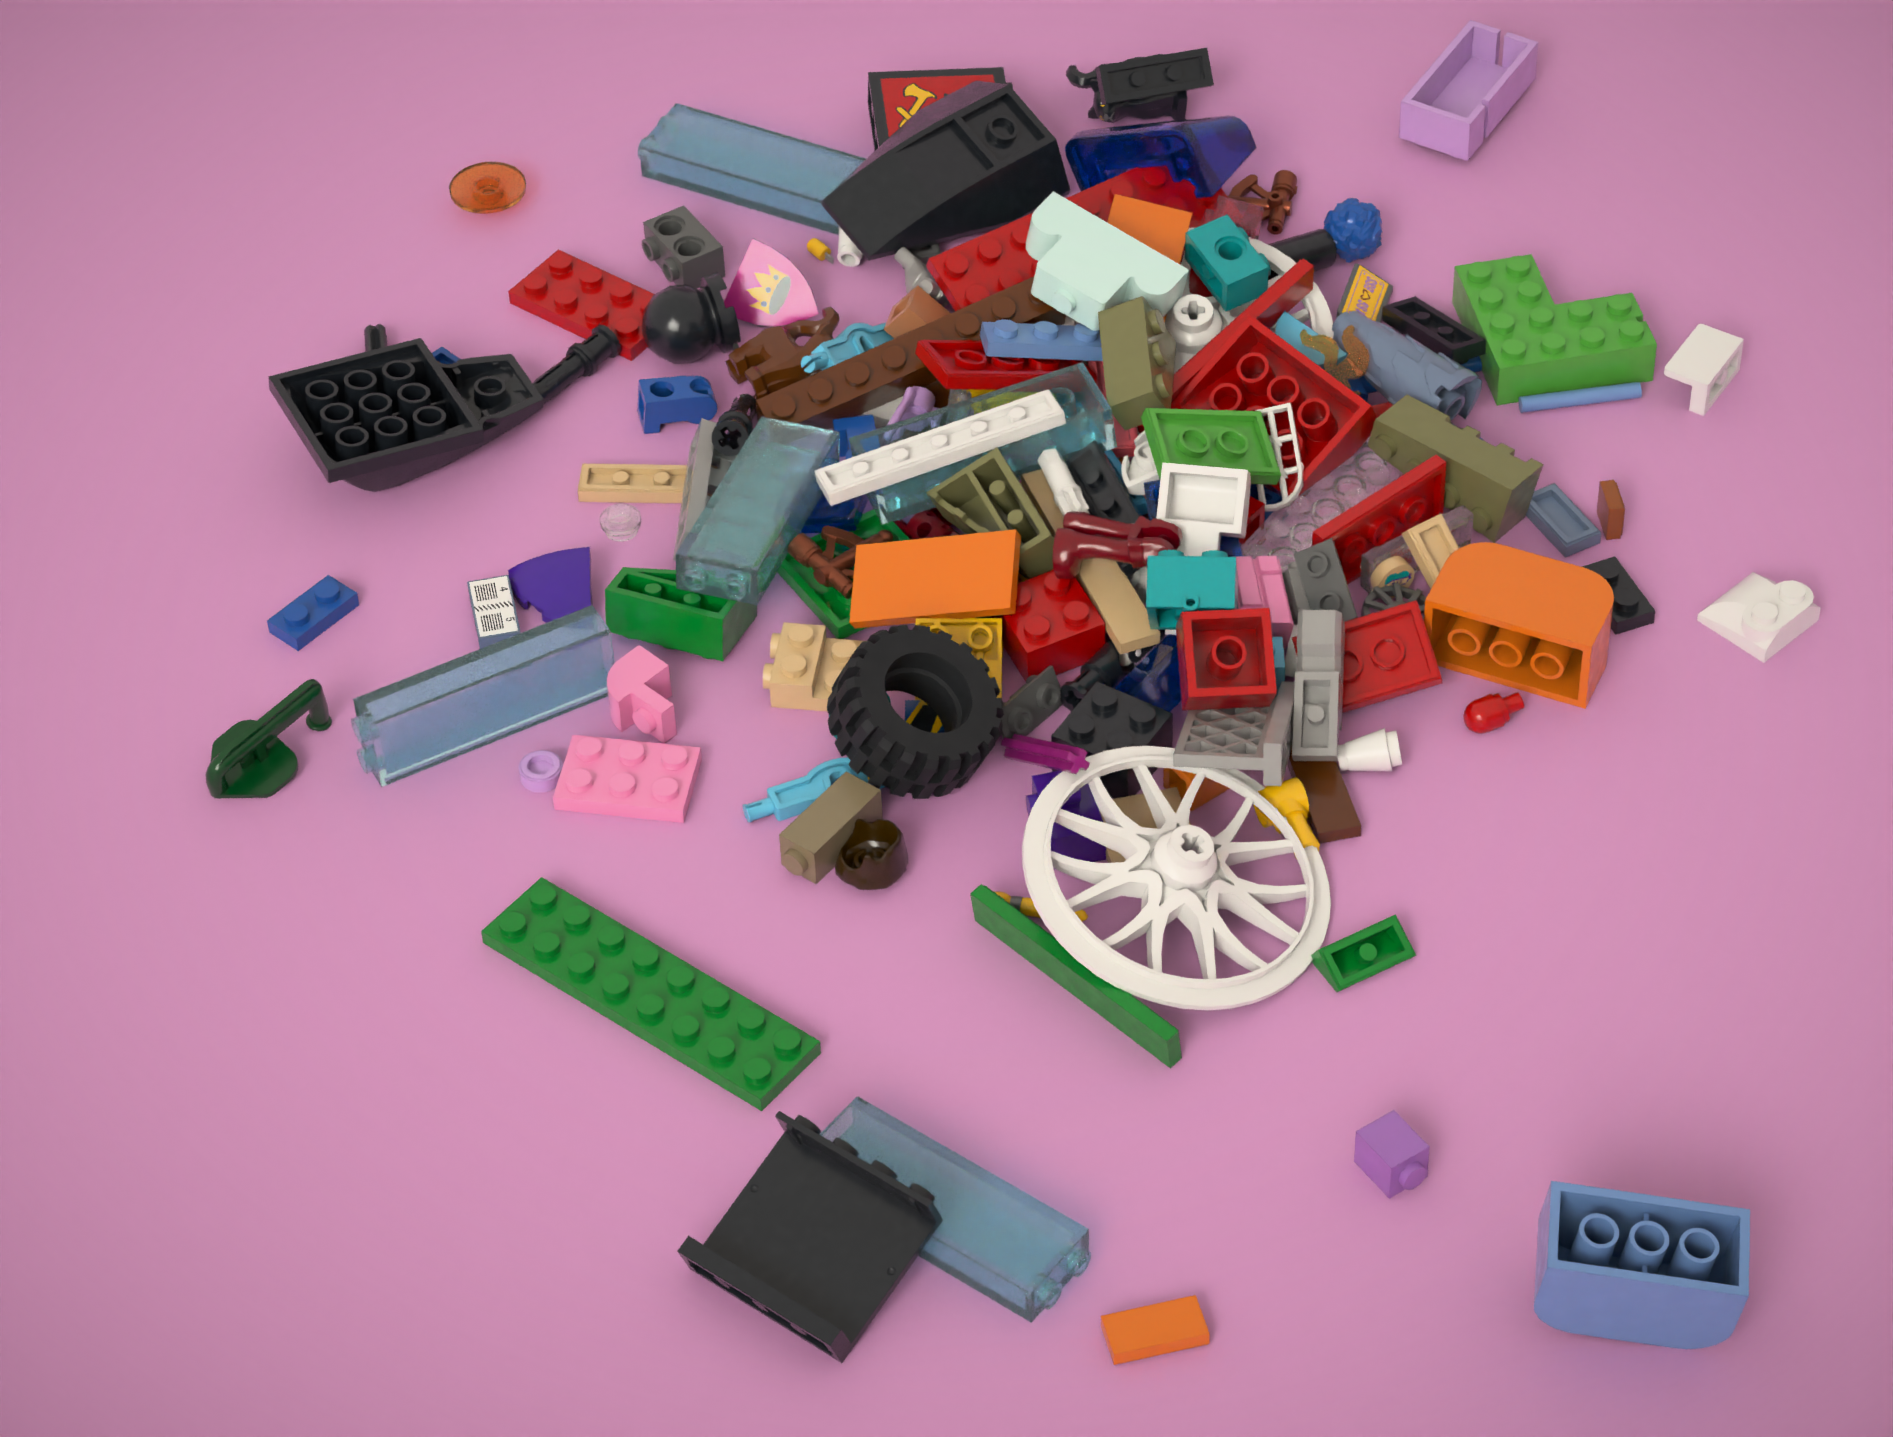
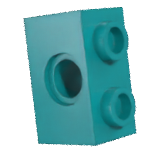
(1227, 262)

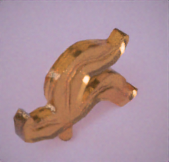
(1350, 368)

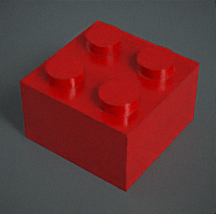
(1051, 626)
(1226, 659)

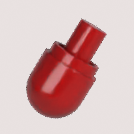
(1491, 712)

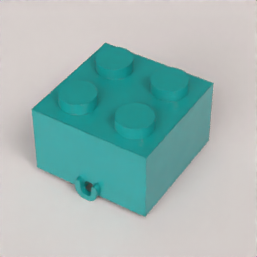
(1189, 584)

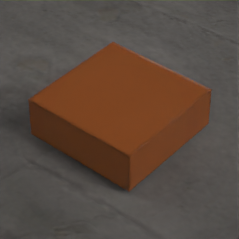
(1610, 509)

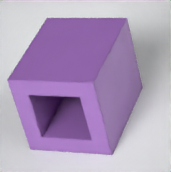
(1392, 1154)

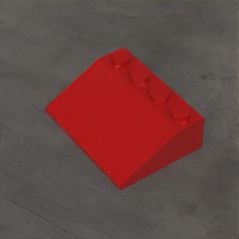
(1265, 371)

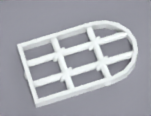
(1277, 442)

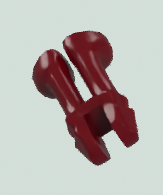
(1103, 538)

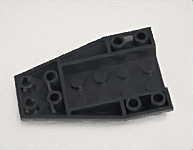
(950, 173)

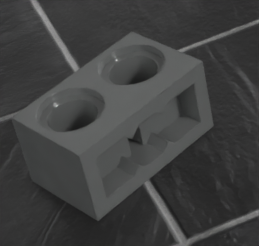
(682, 247)

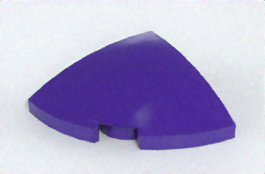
(554, 582)

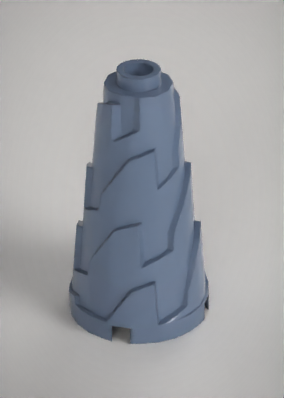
(1409, 368)

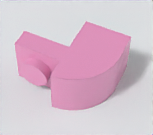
(639, 694)

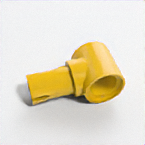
(1294, 805)

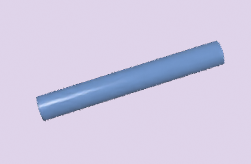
(1580, 397)

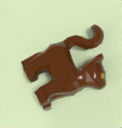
(775, 358)

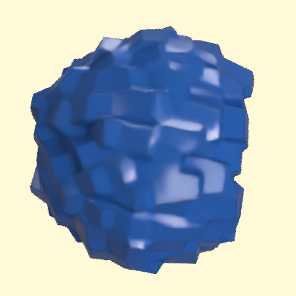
(1354, 229)

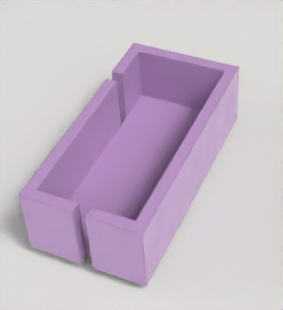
(1467, 90)

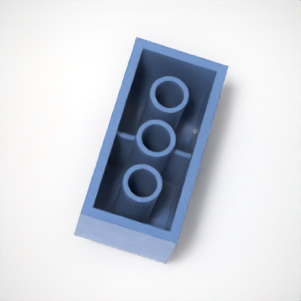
(1641, 1266)

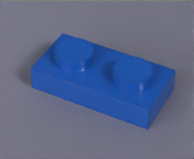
(313, 612)

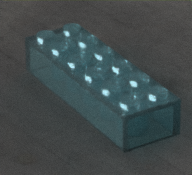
(1086, 417)

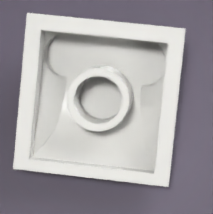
(1762, 614)

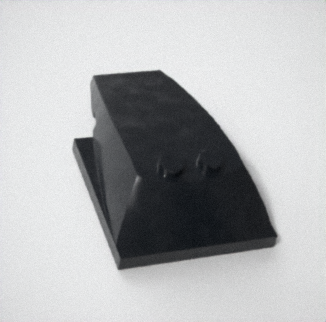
(401, 411)

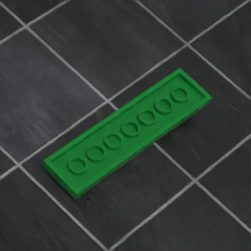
(652, 993)

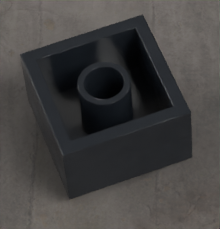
(1112, 721)

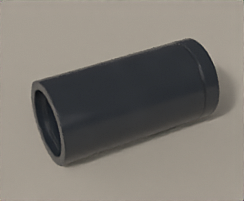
(1313, 246)

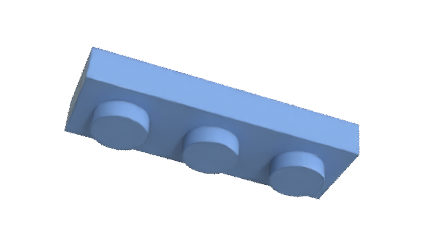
(1040, 341)

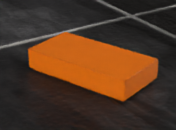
(1155, 1329)

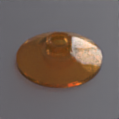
(487, 187)

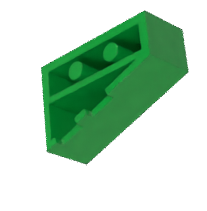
(651, 609)

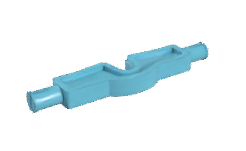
(849, 343)
(797, 795)

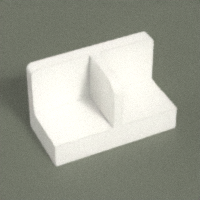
(1707, 363)

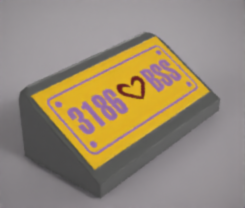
(1365, 294)

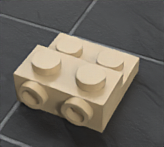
(805, 666)

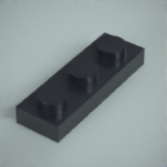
(1154, 76)
(1434, 329)

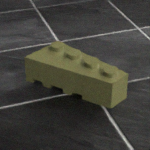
(1478, 474)

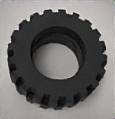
(888, 746)

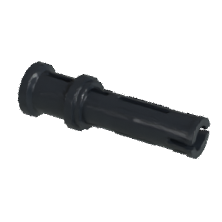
(579, 361)
(738, 425)

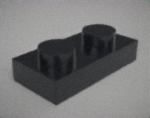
(1630, 605)

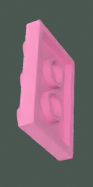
(627, 778)

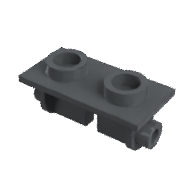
(1325, 579)
(1031, 704)

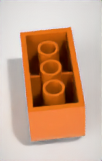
(1521, 621)

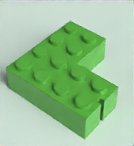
(1544, 344)

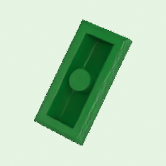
(1363, 954)

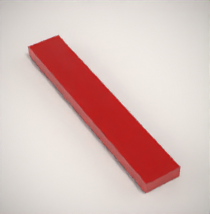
(1266, 309)

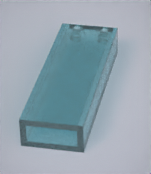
(745, 165)
(756, 511)
(483, 696)
(989, 1229)

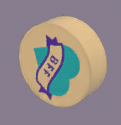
(1392, 571)

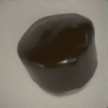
(872, 855)

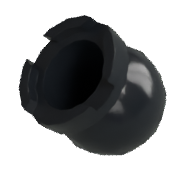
(687, 322)

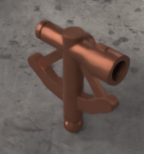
(1275, 203)
(830, 570)

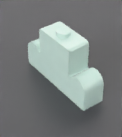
(1094, 265)

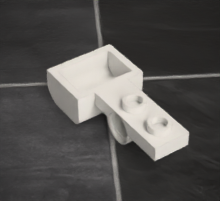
(1204, 505)

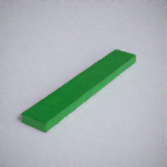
(1055, 961)

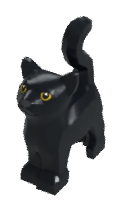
(1145, 108)

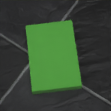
(1212, 440)

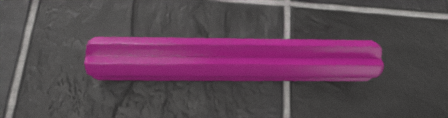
(1045, 753)

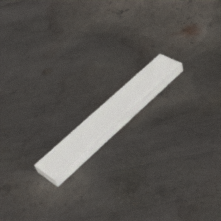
(939, 447)

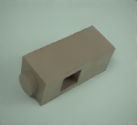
(818, 834)

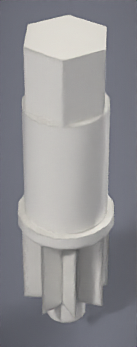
(1066, 492)

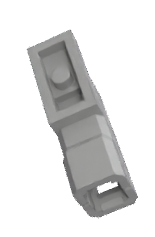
(1318, 685)

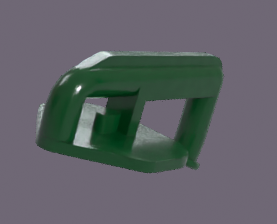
(251, 757)

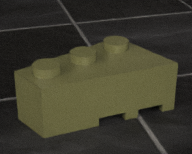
(1136, 360)
(992, 499)

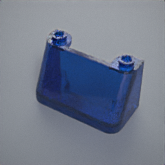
(1193, 149)

